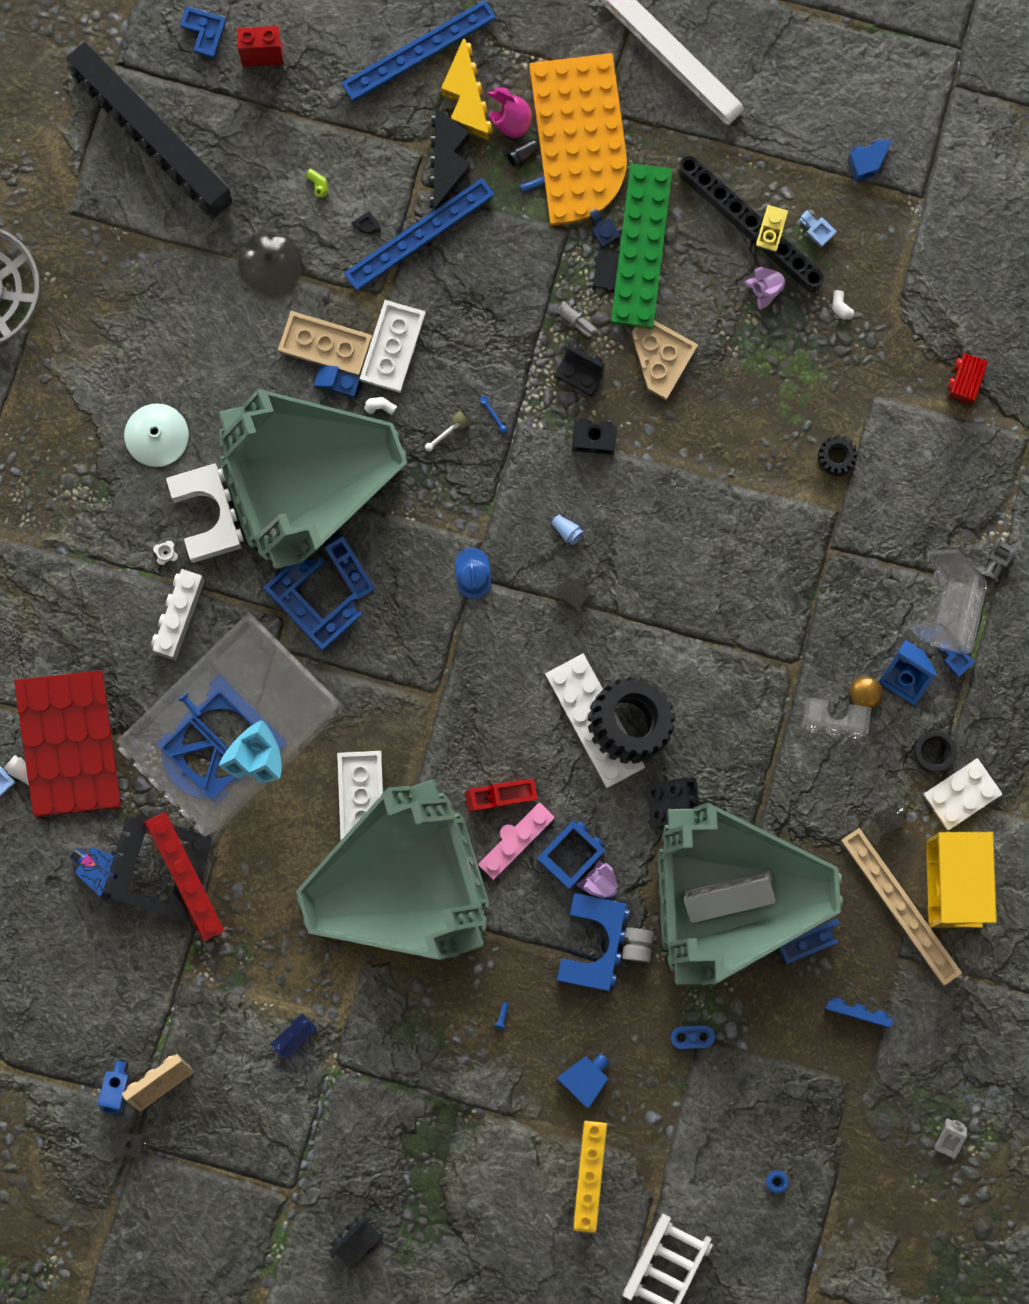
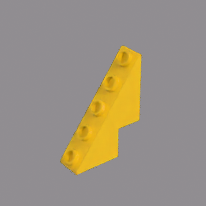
(463, 88)
(589, 1177)

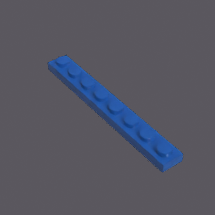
(418, 51)
(419, 234)

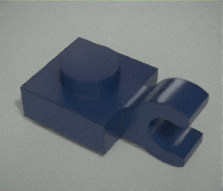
(603, 231)

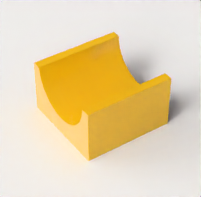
(960, 879)

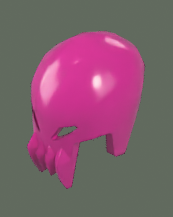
(514, 116)

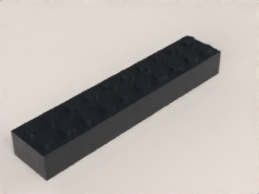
(149, 130)

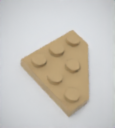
(662, 357)

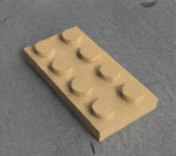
(324, 343)

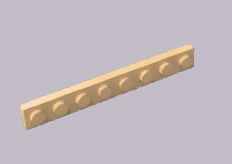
(901, 907)

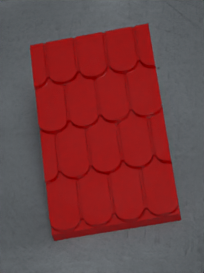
(67, 743)

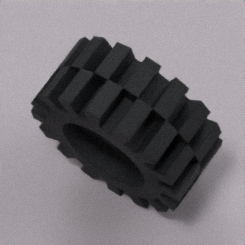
(828, 464)

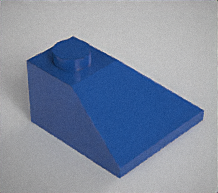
(908, 673)

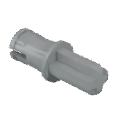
(576, 320)

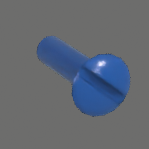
(189, 704)
(500, 1024)

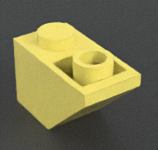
(771, 228)

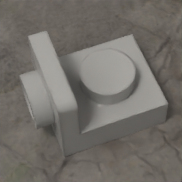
(951, 1138)

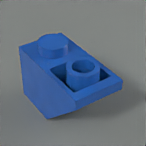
(867, 161)

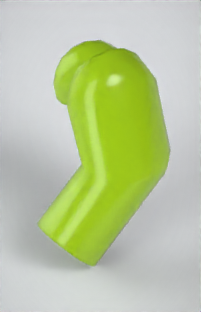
(319, 181)

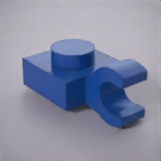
(957, 662)

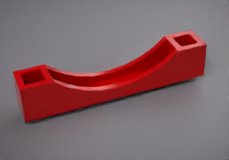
(184, 876)

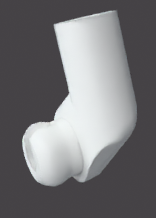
(840, 307)
(379, 403)

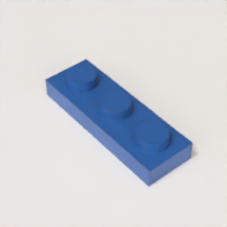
(859, 1012)

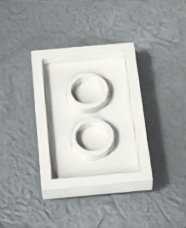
(962, 794)

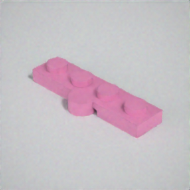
(515, 840)

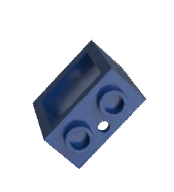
(559, 874)

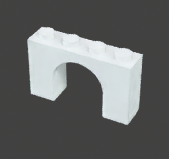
(223, 536)

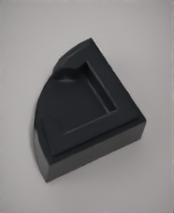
(366, 224)

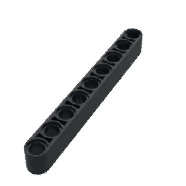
(748, 214)

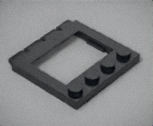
(123, 867)

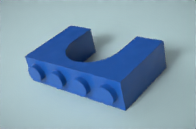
(610, 916)

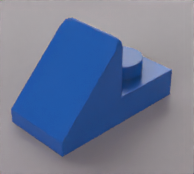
(337, 381)

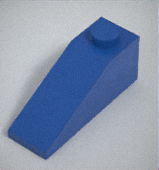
(347, 565)

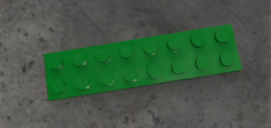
(641, 246)

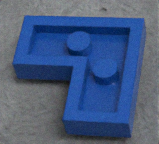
(208, 26)

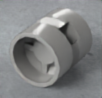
(637, 945)

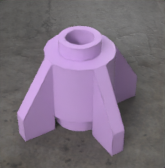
(766, 285)
(599, 881)

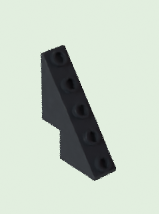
(448, 165)

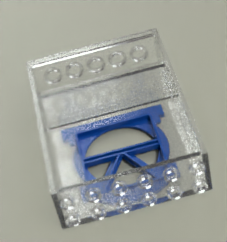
(242, 674)

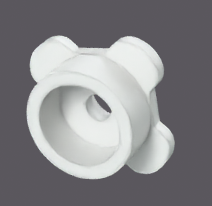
(170, 556)

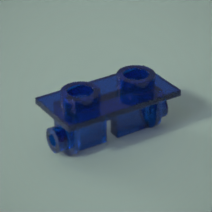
(293, 1036)

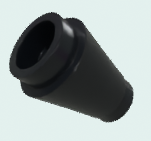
(521, 153)

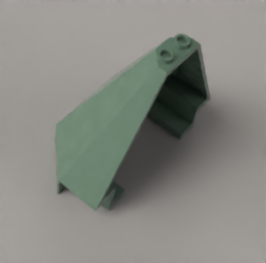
(301, 470)
(715, 847)
(401, 879)

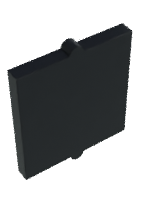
(606, 270)

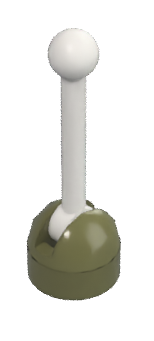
(459, 422)

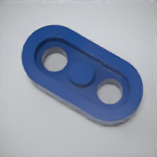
(692, 1037)

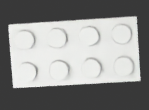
(392, 346)
(359, 785)

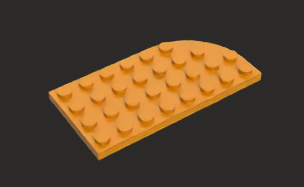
(579, 135)

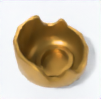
(865, 692)

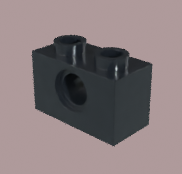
(604, 445)

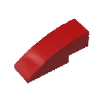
(500, 795)

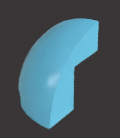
(254, 755)

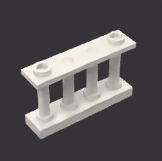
(655, 1248)

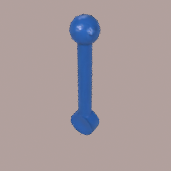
(484, 400)

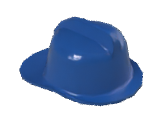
(473, 573)

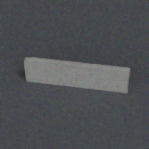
(729, 897)

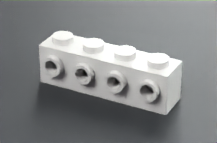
(178, 615)

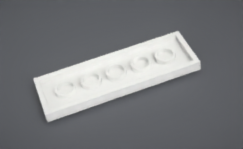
(576, 690)

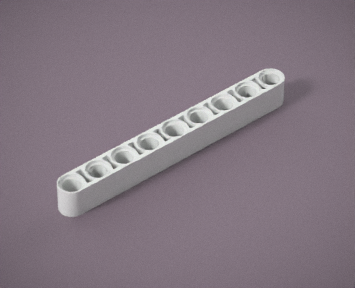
(676, 58)

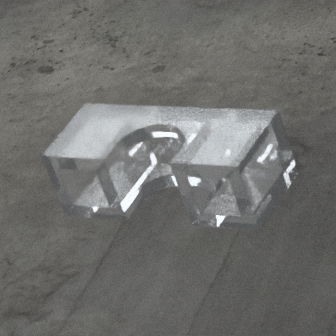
(816, 717)

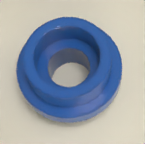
(784, 1182)

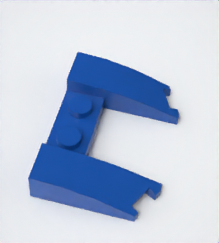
(321, 632)
(808, 942)

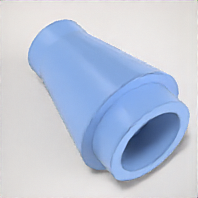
(568, 530)

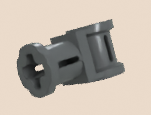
(999, 557)

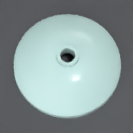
(163, 447)

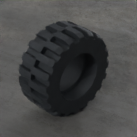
(649, 701)

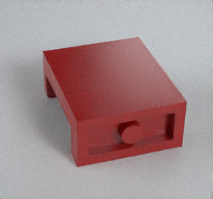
(260, 46)

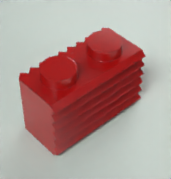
(967, 378)

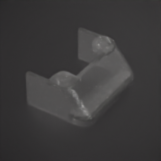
(958, 603)

